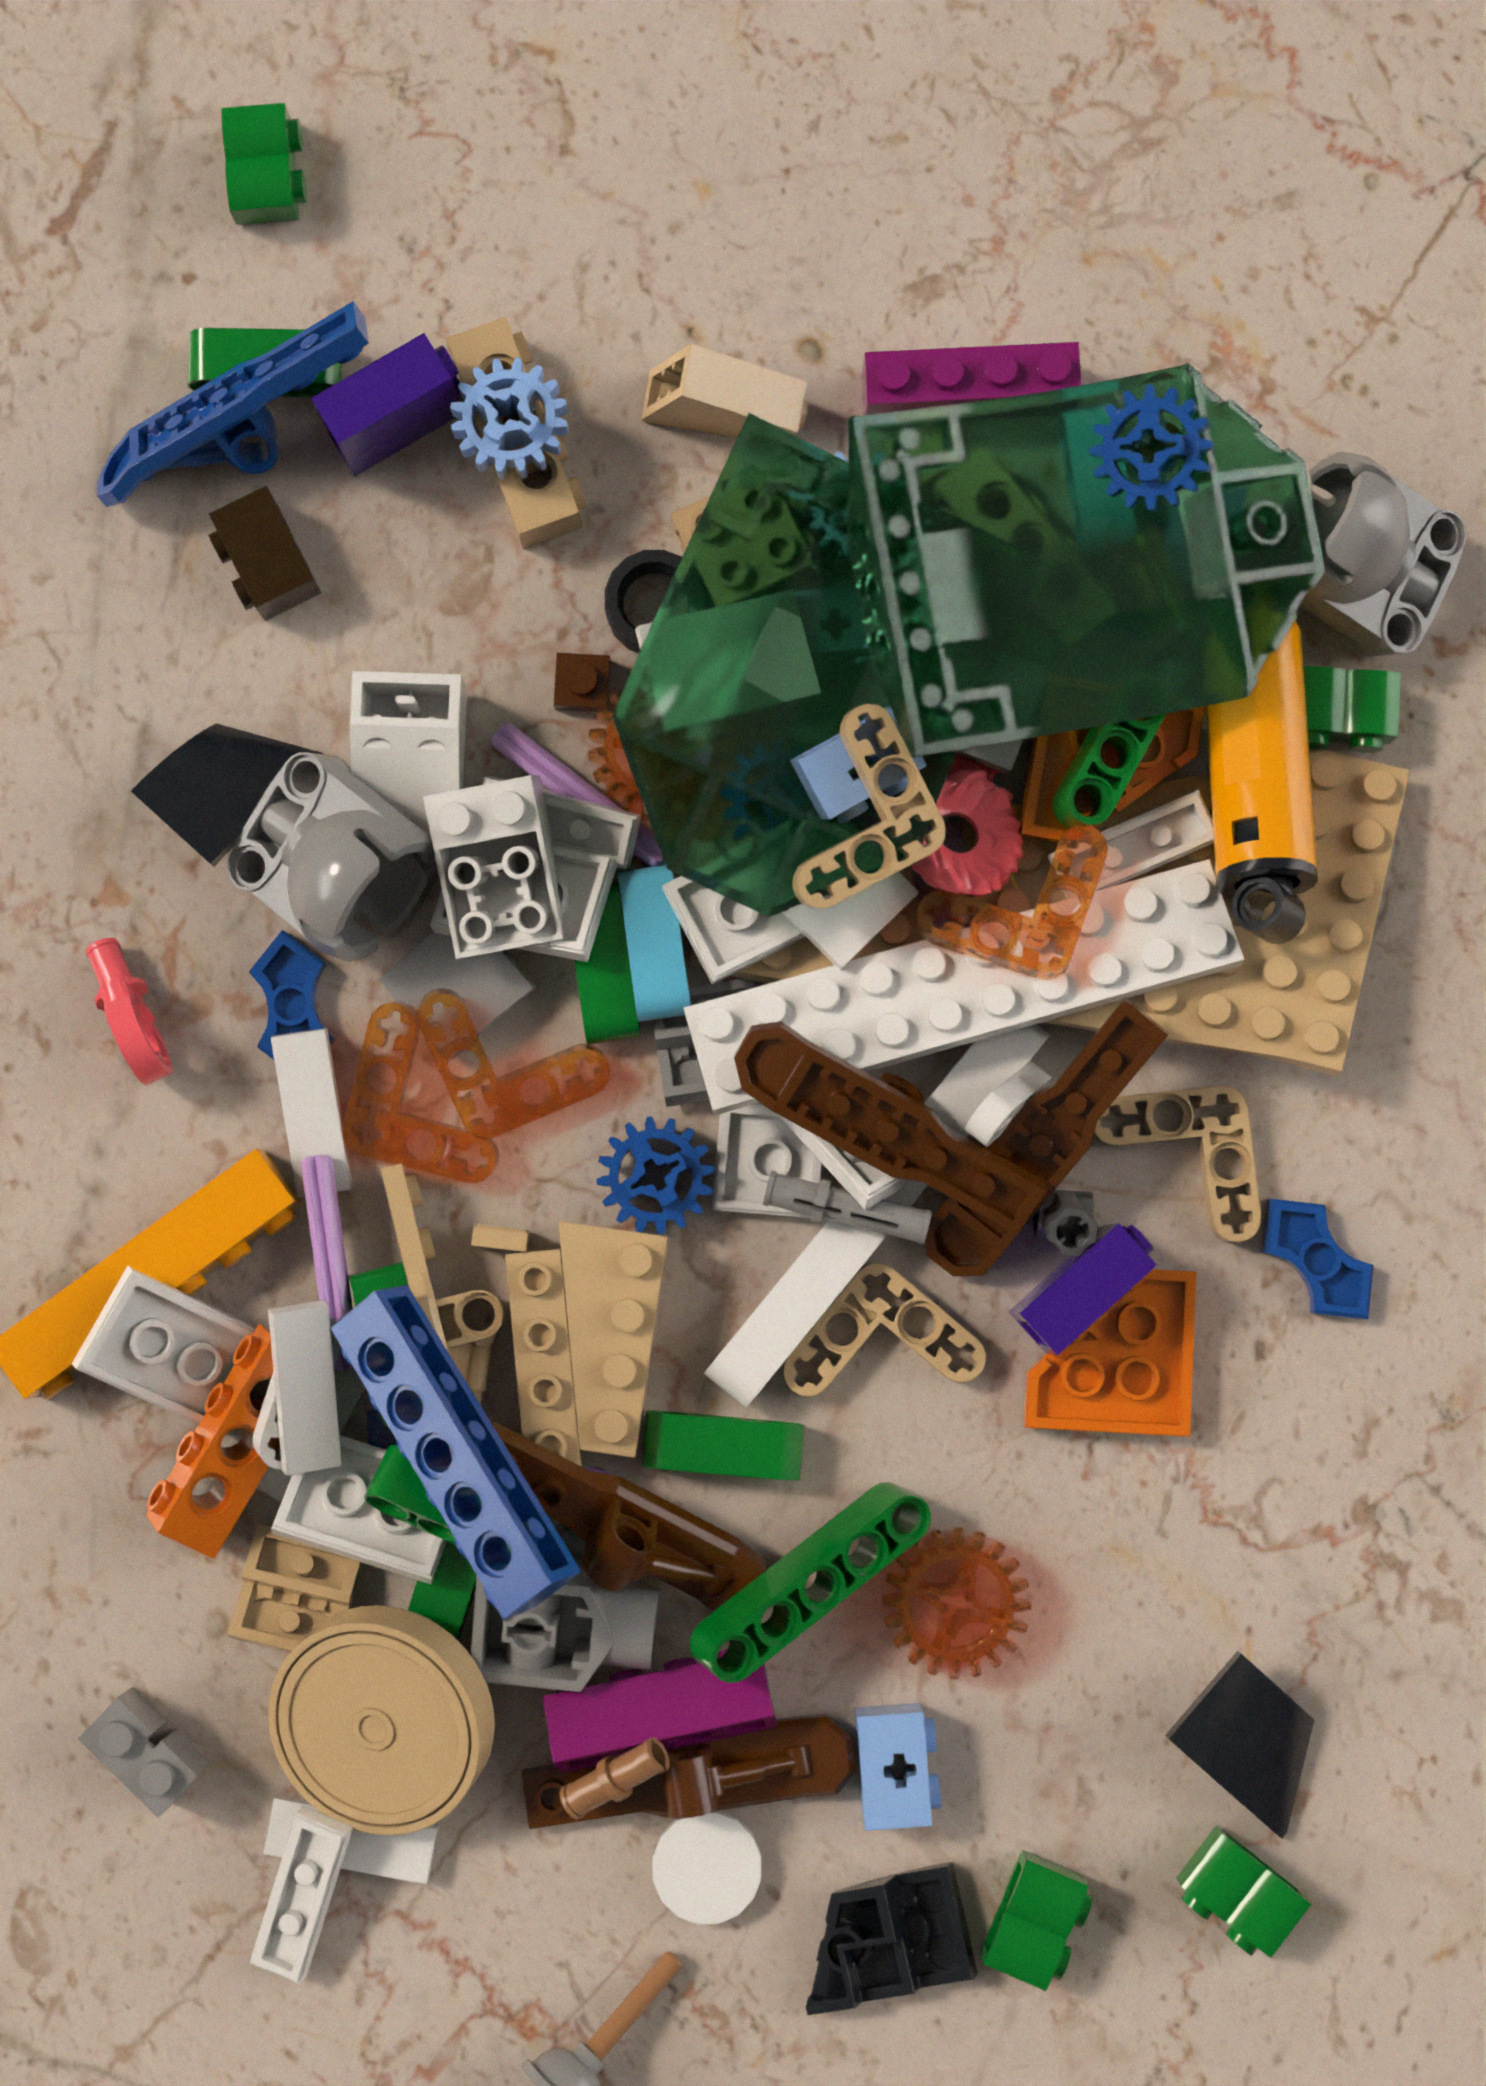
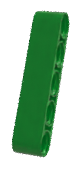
(785, 1581)

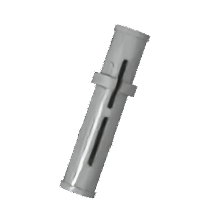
(838, 1205)

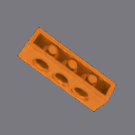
(208, 1518)

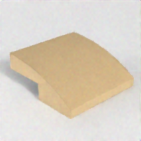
(289, 1590)

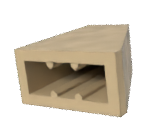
(717, 392)

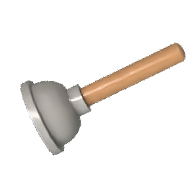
(582, 2065)

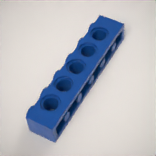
(480, 1464)

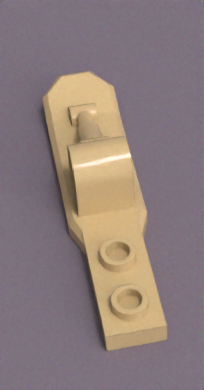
(467, 1347)

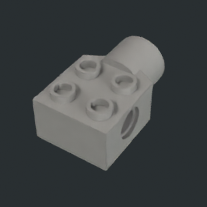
(565, 1635)

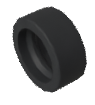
(621, 578)

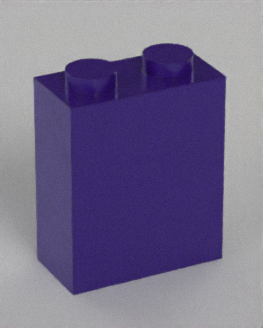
(389, 403)
(1084, 1287)

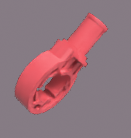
(127, 1013)

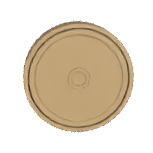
(381, 1720)

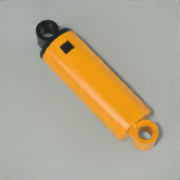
(1264, 797)

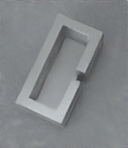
(149, 1771)

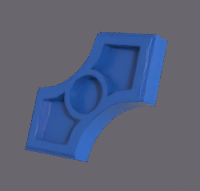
(289, 982)
(1302, 1239)

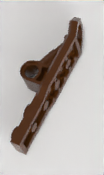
(880, 1123)
(1049, 1136)
(633, 1530)
(778, 1764)

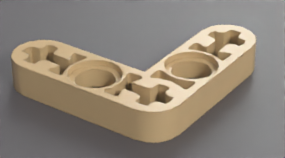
(893, 812)
(1211, 1139)
(868, 1317)

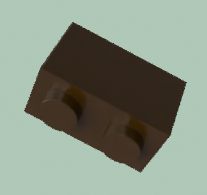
(264, 554)

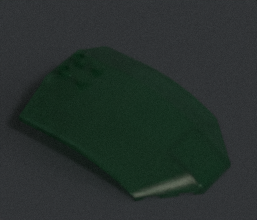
(1034, 602)
(750, 669)

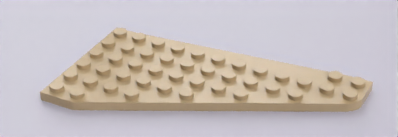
(1286, 998)

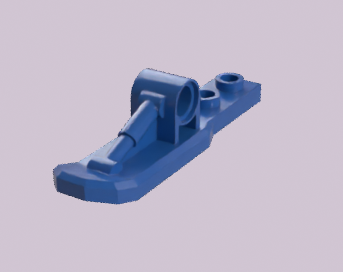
(216, 417)

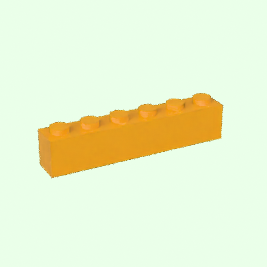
(176, 1249)

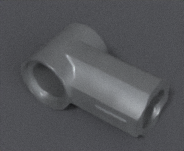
(1067, 1221)

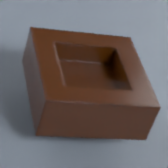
(582, 682)

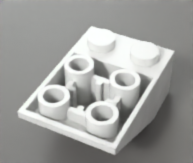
(408, 736)
(496, 865)

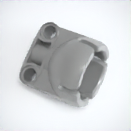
(1382, 555)
(333, 857)

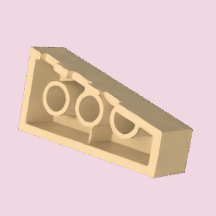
(612, 1317)

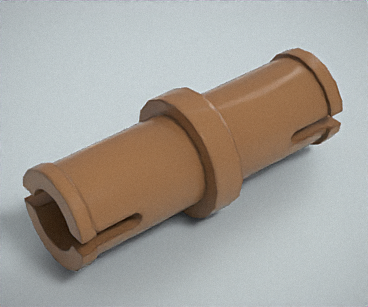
(614, 1778)

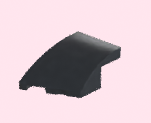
(214, 786)
(1248, 1740)
(892, 1939)

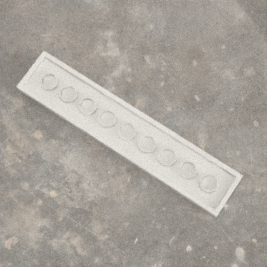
(937, 999)

